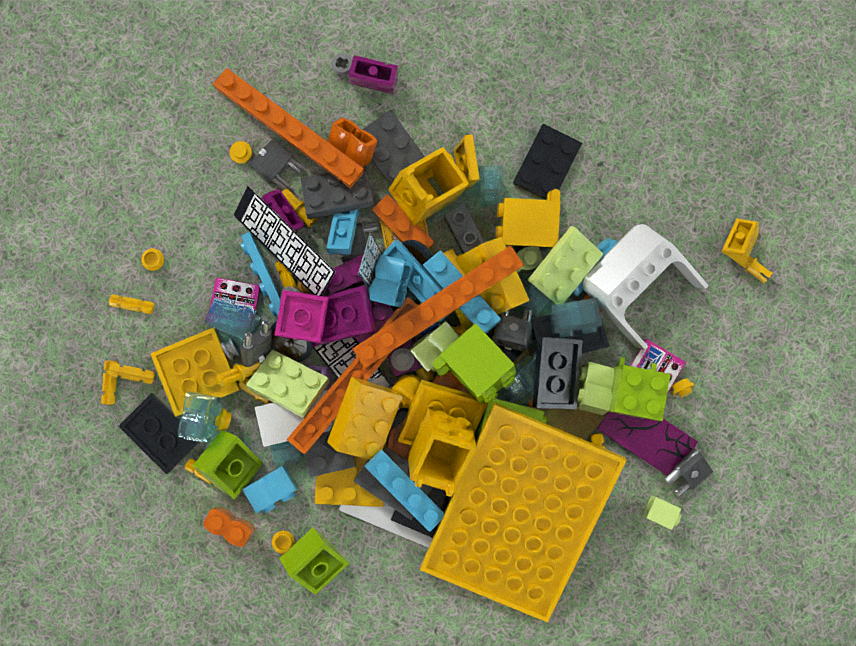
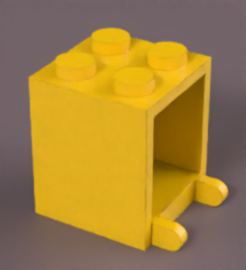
(415, 192)
(529, 221)
(441, 451)

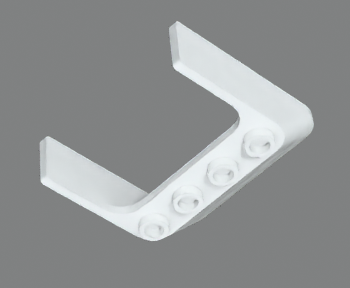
(630, 270)

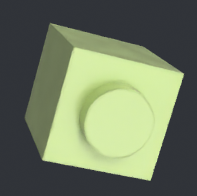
(662, 512)

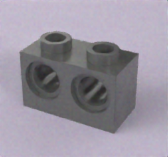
(463, 228)

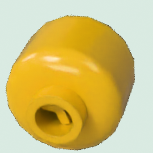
(407, 387)

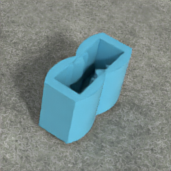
(390, 281)
(270, 489)

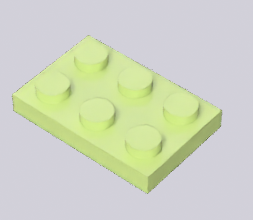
(565, 266)
(288, 383)

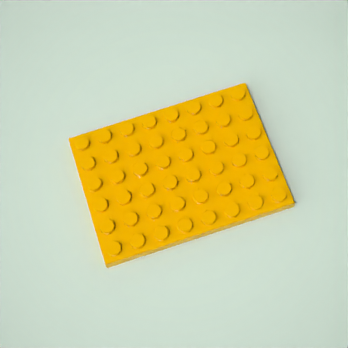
(522, 512)

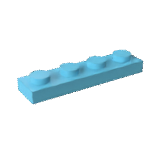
(259, 268)
(420, 281)
(476, 309)
(405, 490)

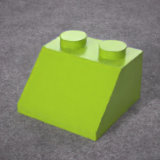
(228, 464)
(313, 561)

